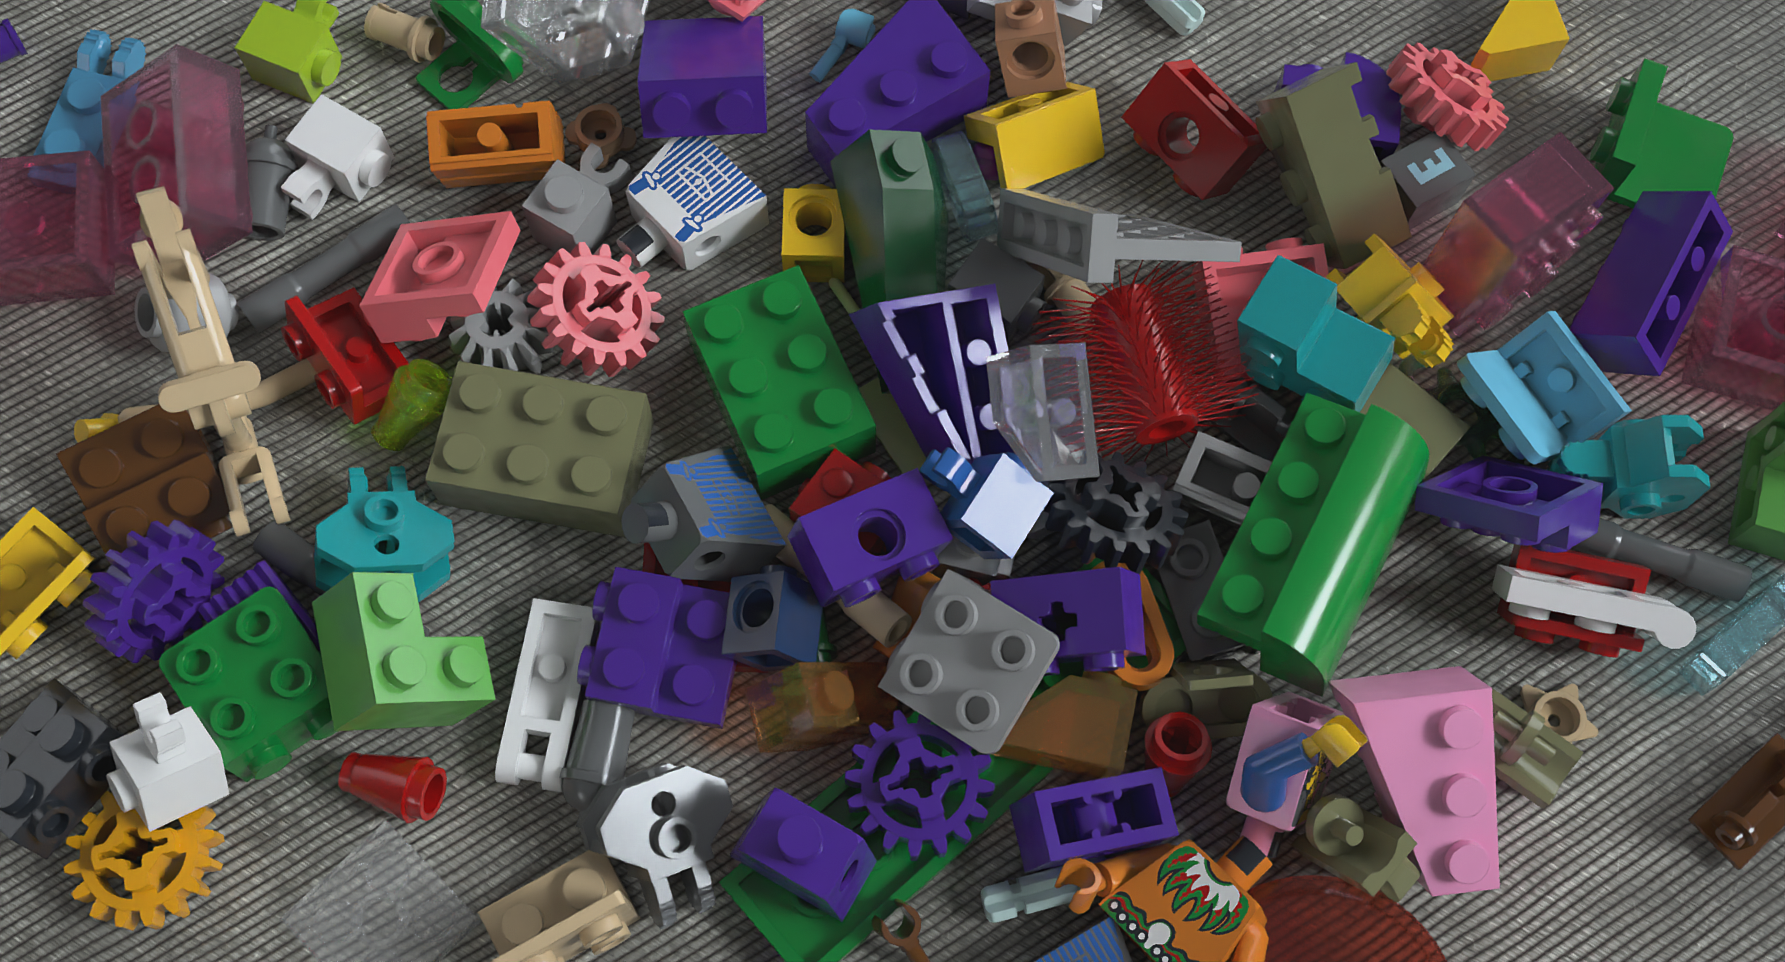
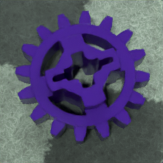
(153, 590)
(889, 794)

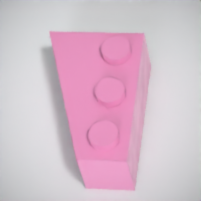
(1432, 769)

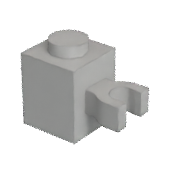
(575, 204)

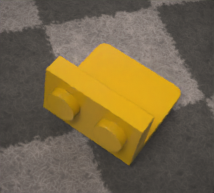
(35, 570)

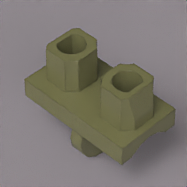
(1529, 753)
(1358, 847)

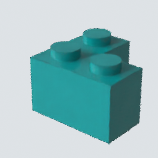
(1306, 343)

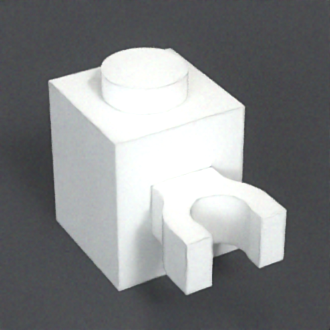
(334, 152)
(166, 765)

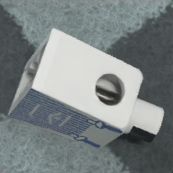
(691, 205)

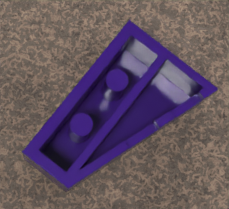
(907, 78)

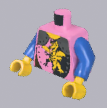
(1287, 764)

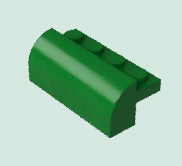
(1316, 539)

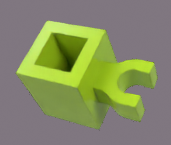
(292, 48)

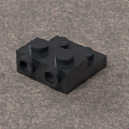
(53, 768)

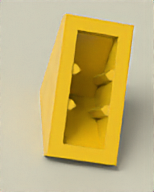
(1522, 40)

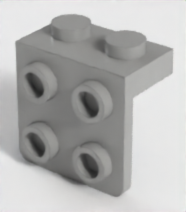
(970, 662)

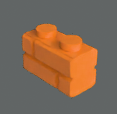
(494, 143)

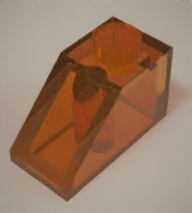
(1076, 726)

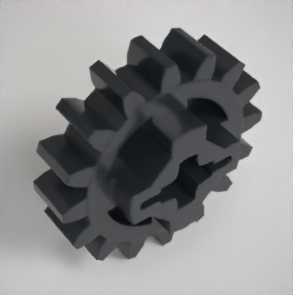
(1114, 514)

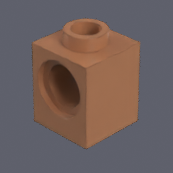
(1030, 46)

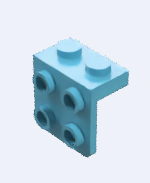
(1542, 390)

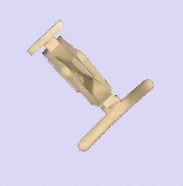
(209, 379)

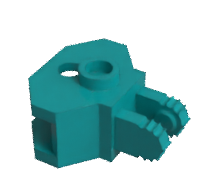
(1639, 466)
(383, 535)

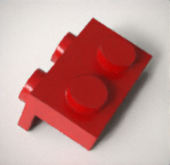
(344, 351)
(1581, 568)

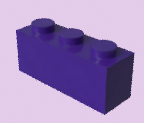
(1652, 281)

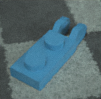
(77, 115)

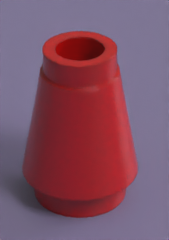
(1179, 746)
(396, 784)

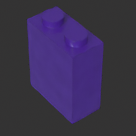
(703, 77)

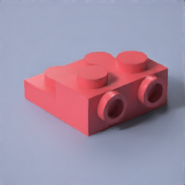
(437, 273)
(1237, 285)

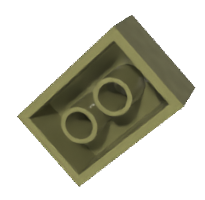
(540, 448)

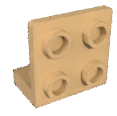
(562, 913)

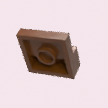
(147, 473)

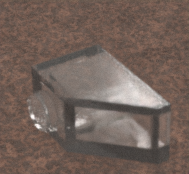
(1046, 409)

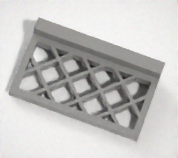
(1088, 239)

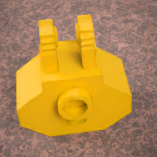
(1398, 303)

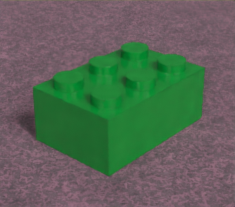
(779, 380)

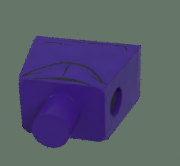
(805, 853)

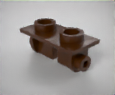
(1747, 806)

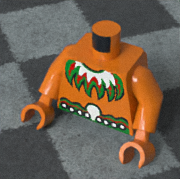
(1179, 900)

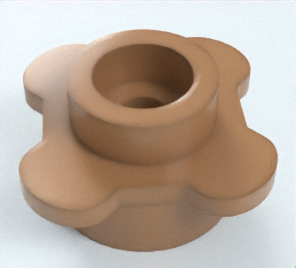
(601, 119)

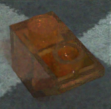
(819, 705)

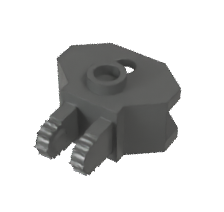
(658, 827)

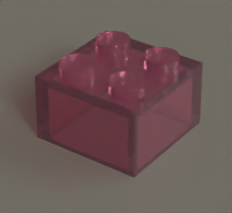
(53, 229)

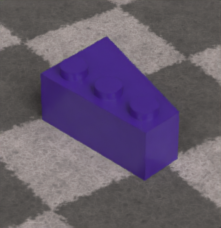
(936, 365)

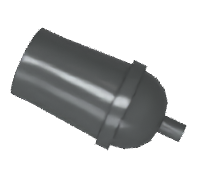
(268, 168)
(596, 752)

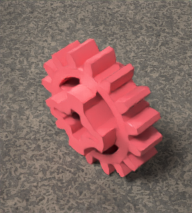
(1447, 96)
(585, 282)

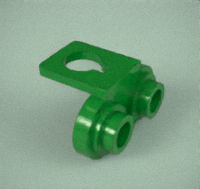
(474, 44)

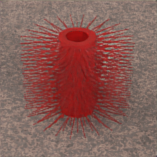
(1145, 361)

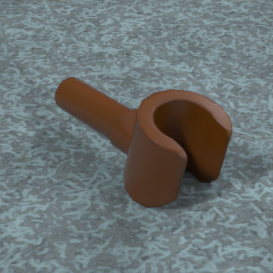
(906, 934)

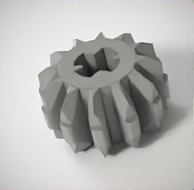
(478, 336)

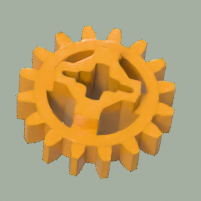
(121, 837)

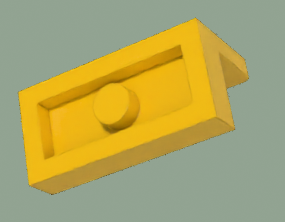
(1040, 134)

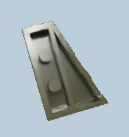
(1332, 164)

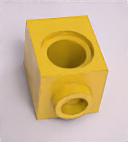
(820, 255)

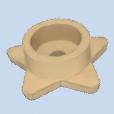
(1565, 706)

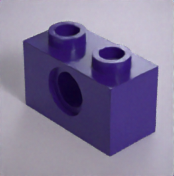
(897, 512)

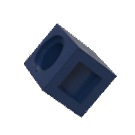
(772, 619)

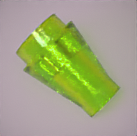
(412, 403)

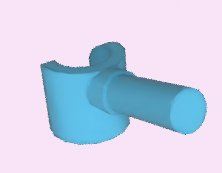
(852, 28)

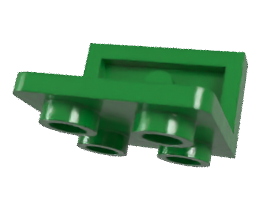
(1656, 144)
(253, 684)

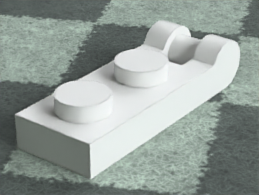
(1594, 605)
(546, 693)

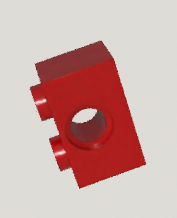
(1226, 134)

